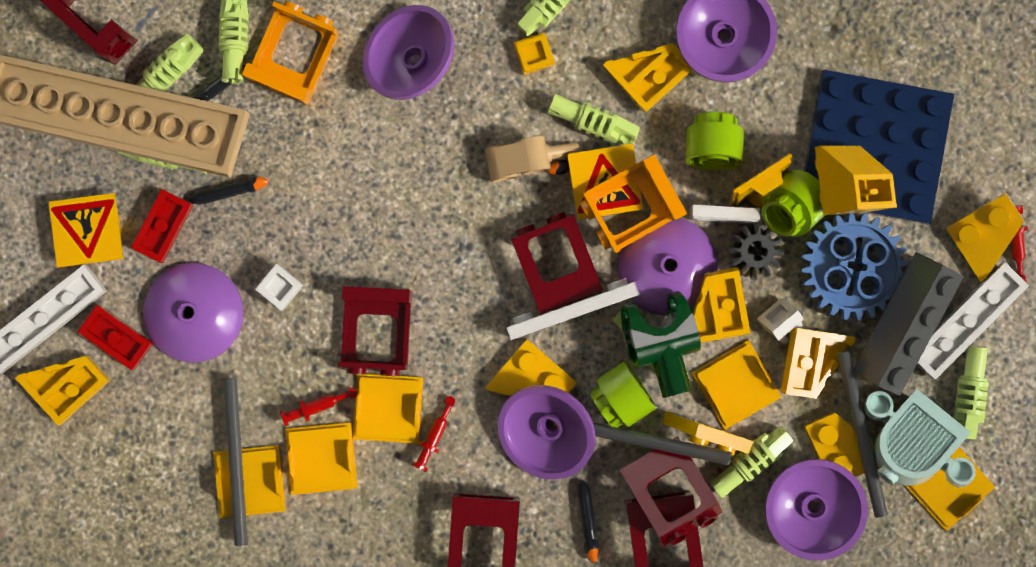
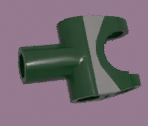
(663, 346)

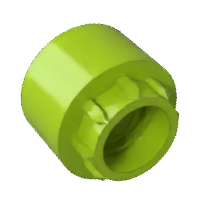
(714, 142)
(793, 205)
(622, 396)

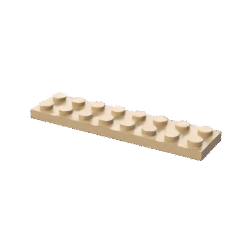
(120, 116)

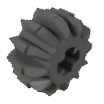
(762, 242)

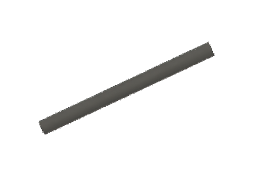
(862, 434)
(663, 444)
(235, 462)

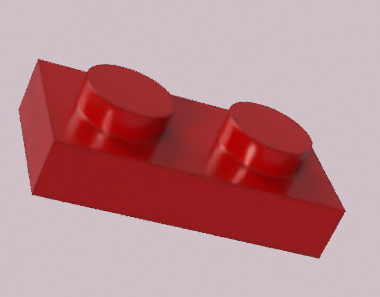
(162, 226)
(115, 337)

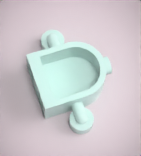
(917, 441)

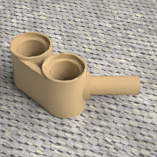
(524, 157)

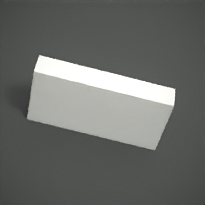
(724, 214)

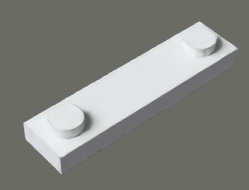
(48, 315)
(971, 319)
(527, 324)

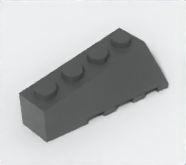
(908, 323)

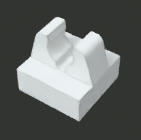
(279, 287)
(780, 320)

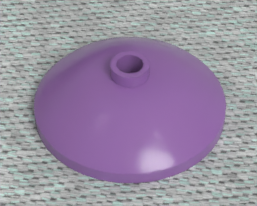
(750, 42)
(398, 45)
(645, 260)
(216, 312)
(539, 445)
(829, 528)

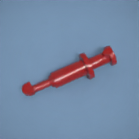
(1018, 246)
(315, 406)
(434, 436)

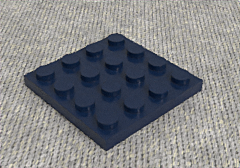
(896, 125)

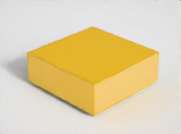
(534, 53)

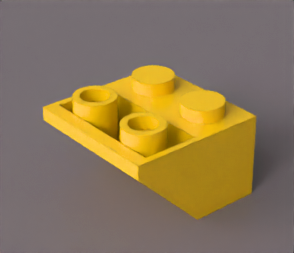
(852, 181)

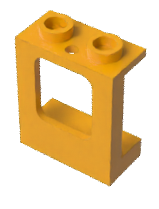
(279, 78)
(655, 189)

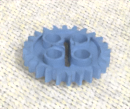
(823, 260)

